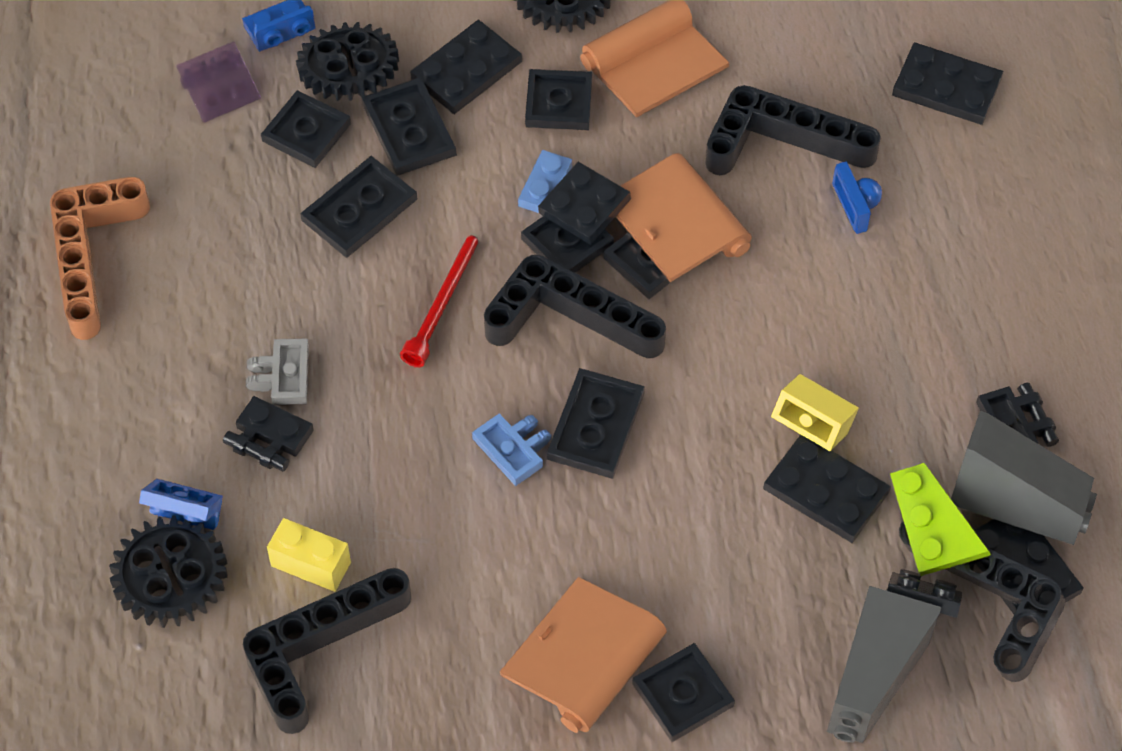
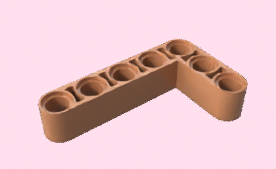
(72, 213)

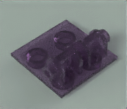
(218, 82)

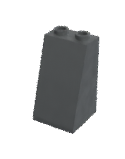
(1022, 483)
(883, 653)

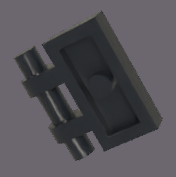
(1009, 410)
(272, 425)

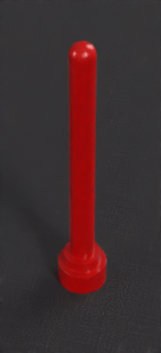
(416, 351)

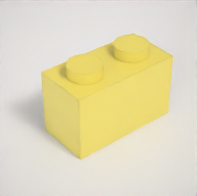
(814, 412)
(309, 554)

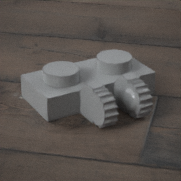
(288, 370)

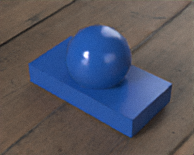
(856, 196)

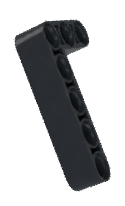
(788, 122)
(571, 304)
(1028, 611)
(316, 636)

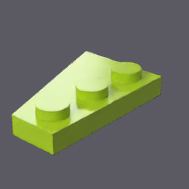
(933, 523)

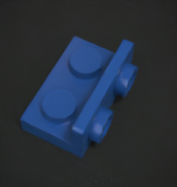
(279, 23)
(183, 501)

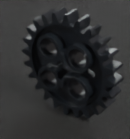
(563, 12)
(327, 69)
(137, 584)

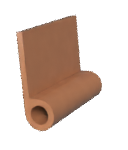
(653, 57)
(680, 218)
(584, 652)

